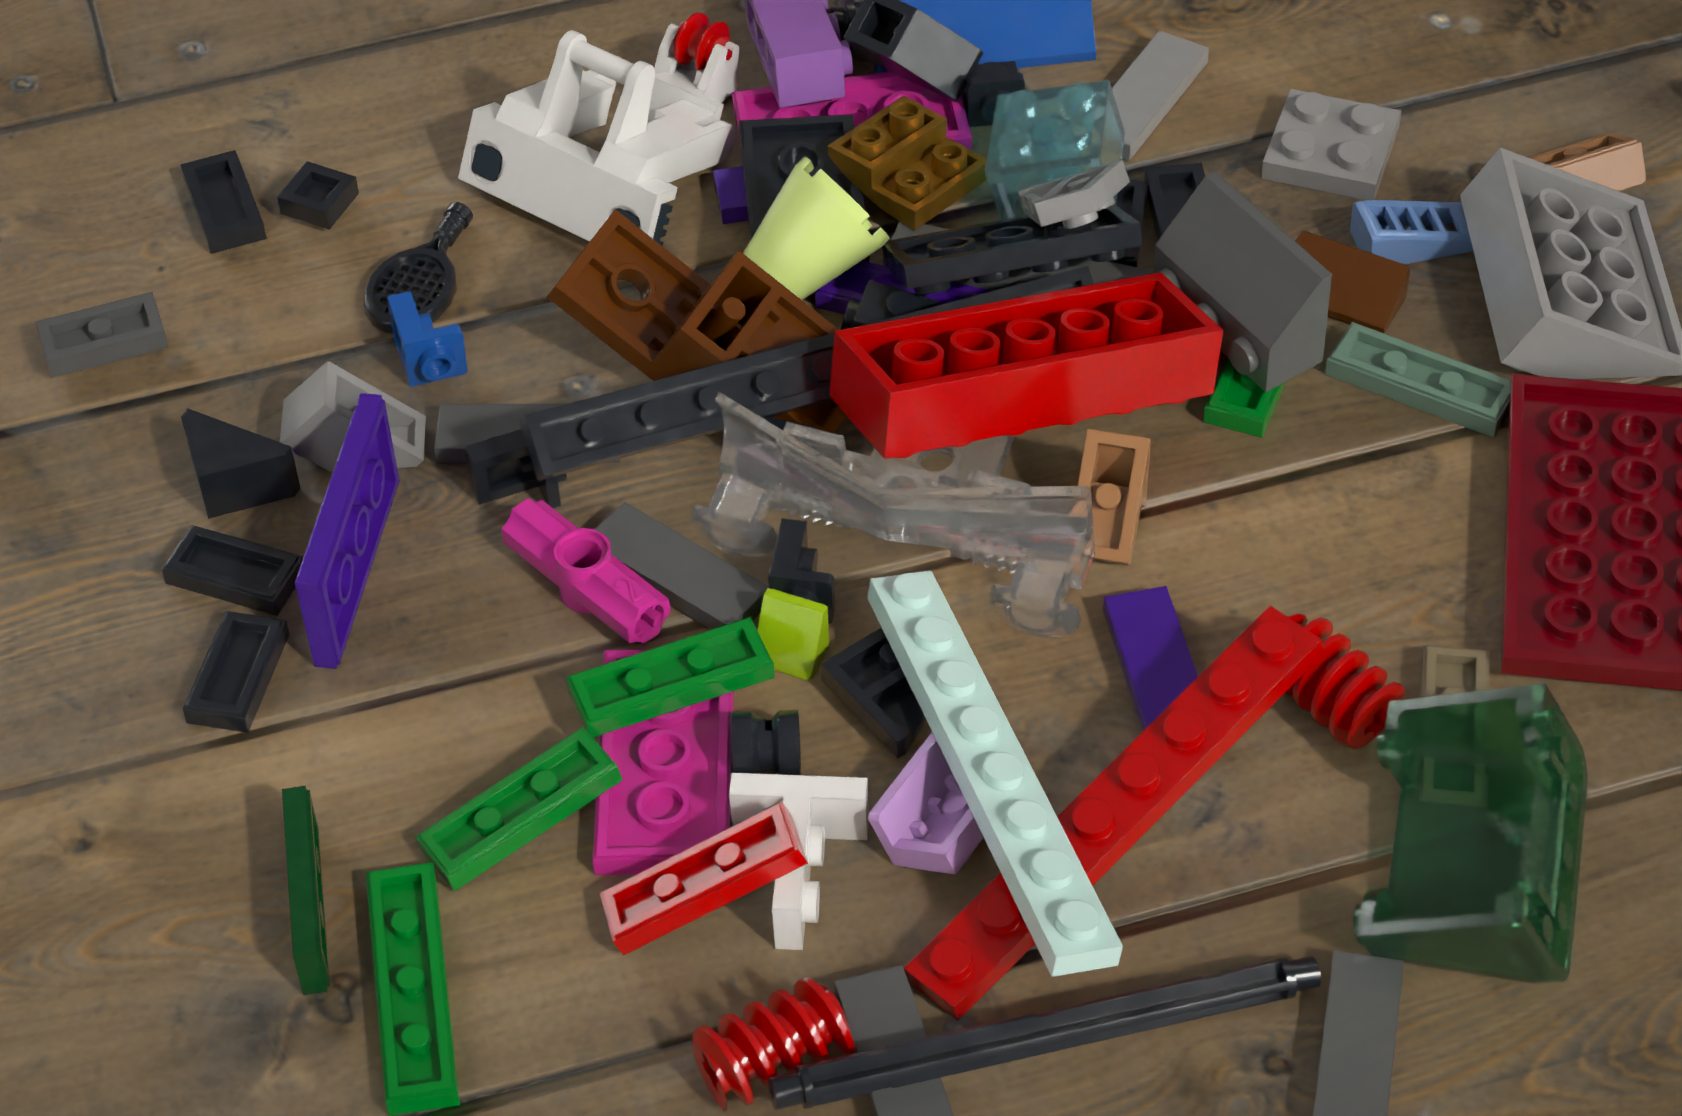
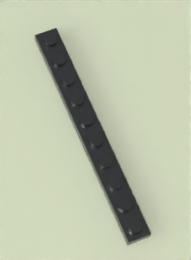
(685, 404)

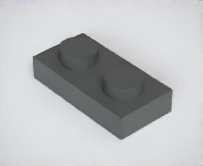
(101, 334)

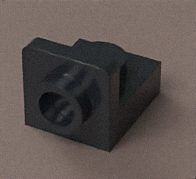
(985, 85)
(795, 567)

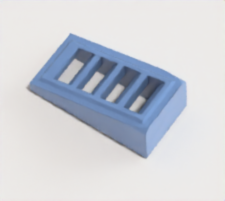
(1399, 231)

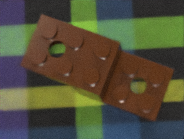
(680, 315)

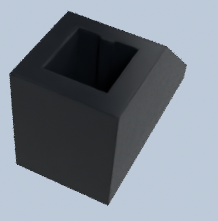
(913, 46)

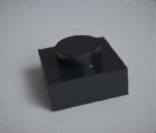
(318, 195)

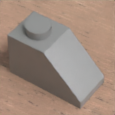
(321, 410)

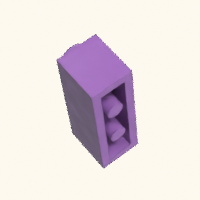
(799, 49)

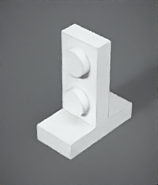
(821, 810)

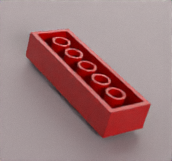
(1023, 364)

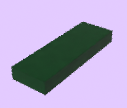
(305, 890)

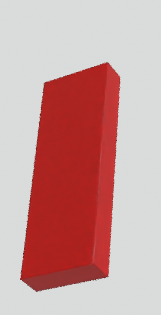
(703, 878)

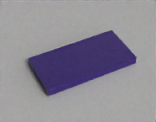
(347, 531)

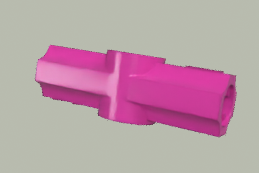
(586, 571)

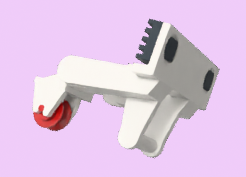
(659, 133)

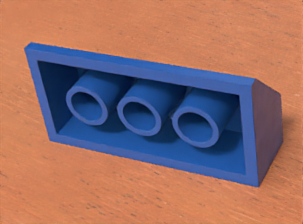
(1018, 29)

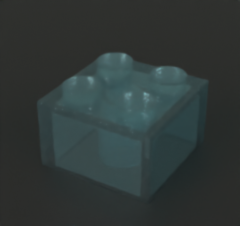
(1050, 136)

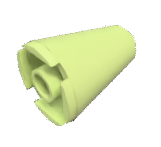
(812, 232)

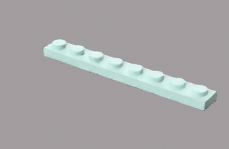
(995, 776)

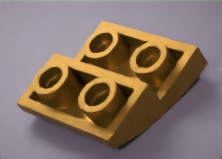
(908, 162)

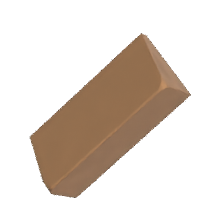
(1603, 159)

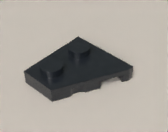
(876, 691)

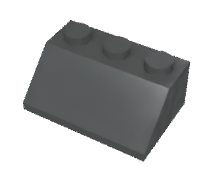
(1249, 282)

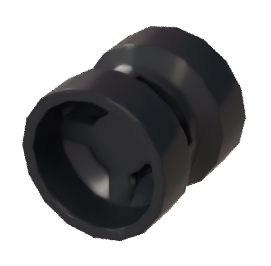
(765, 743)

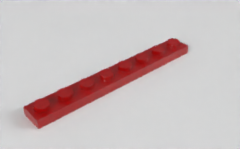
(1124, 801)

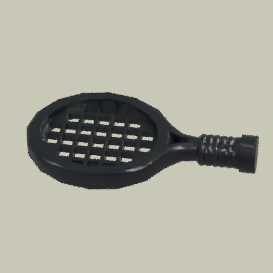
(431, 254)

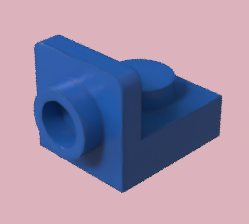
(425, 351)

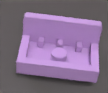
(925, 815)

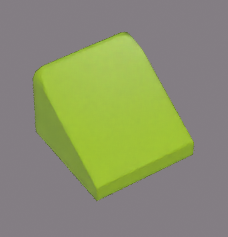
(794, 633)

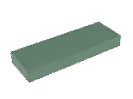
(1421, 379)

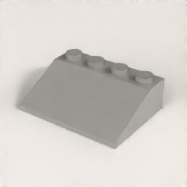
(1570, 274)

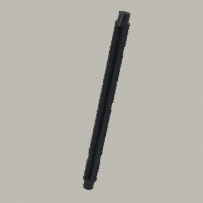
(1043, 1032)

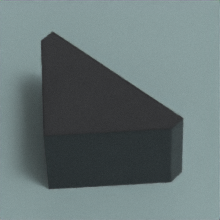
(237, 466)

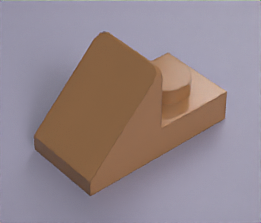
(1117, 475)

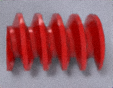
(1342, 689)
(770, 1039)

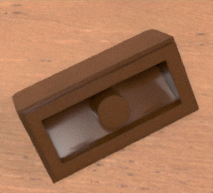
(1363, 285)

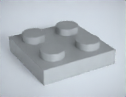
(1331, 144)

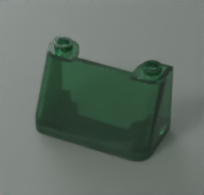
(1481, 836)

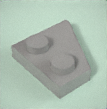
(1075, 196)

